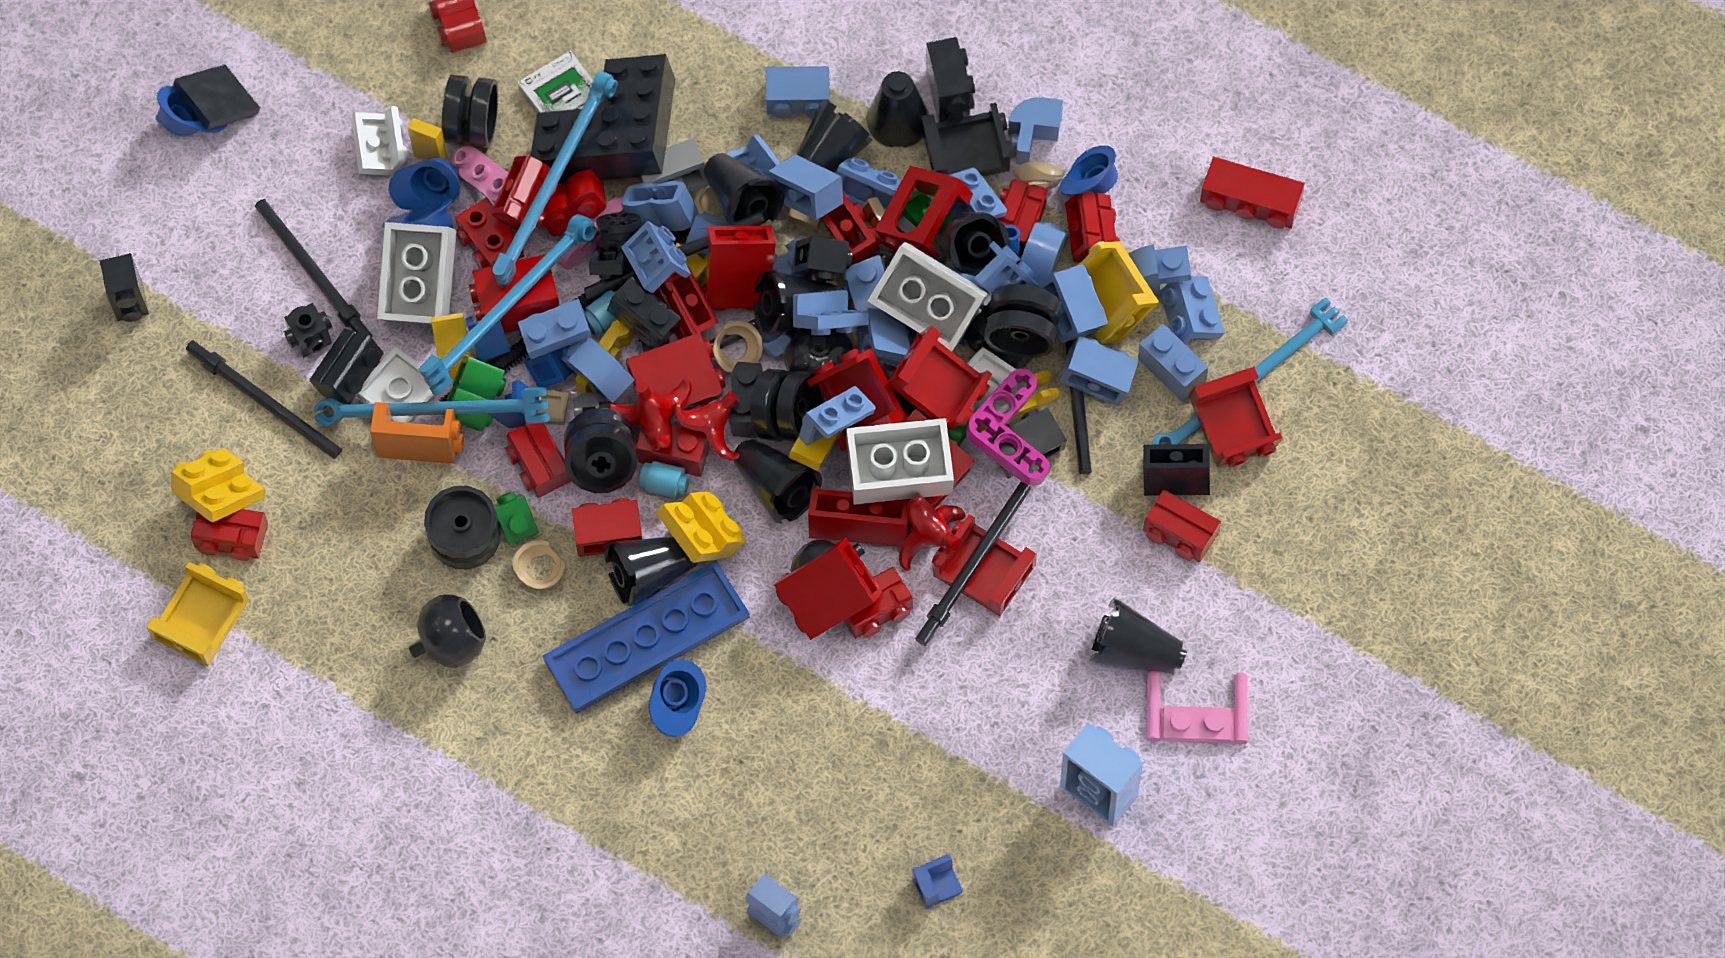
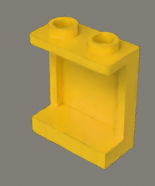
(1119, 289)
(200, 613)

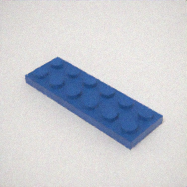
(646, 636)

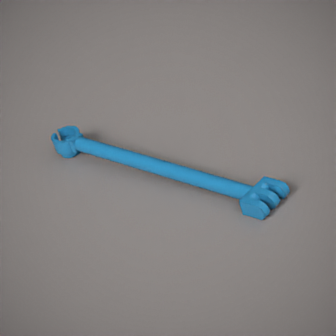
(601, 87)
(1321, 322)
(436, 370)
(527, 405)

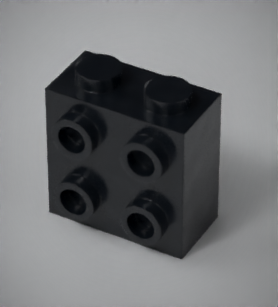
(948, 79)

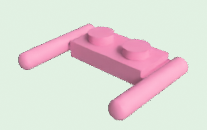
(1197, 723)

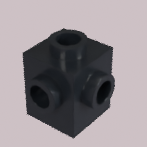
(307, 329)

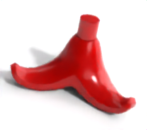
(654, 411)
(711, 420)
(929, 528)

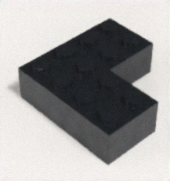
(625, 132)

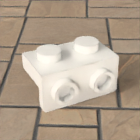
(379, 142)

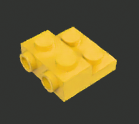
(215, 484)
(702, 527)

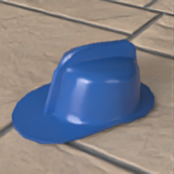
(177, 116)
(1091, 172)
(424, 184)
(433, 216)
(677, 697)

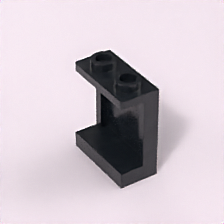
(968, 143)

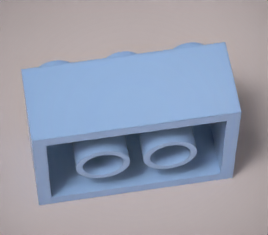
(1101, 773)

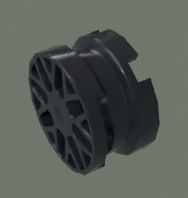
(616, 229)

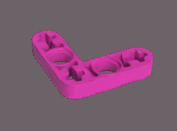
(997, 424)

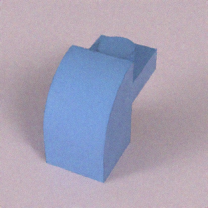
(1034, 119)
(1044, 248)
(1162, 265)
(598, 368)

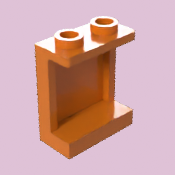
(415, 440)

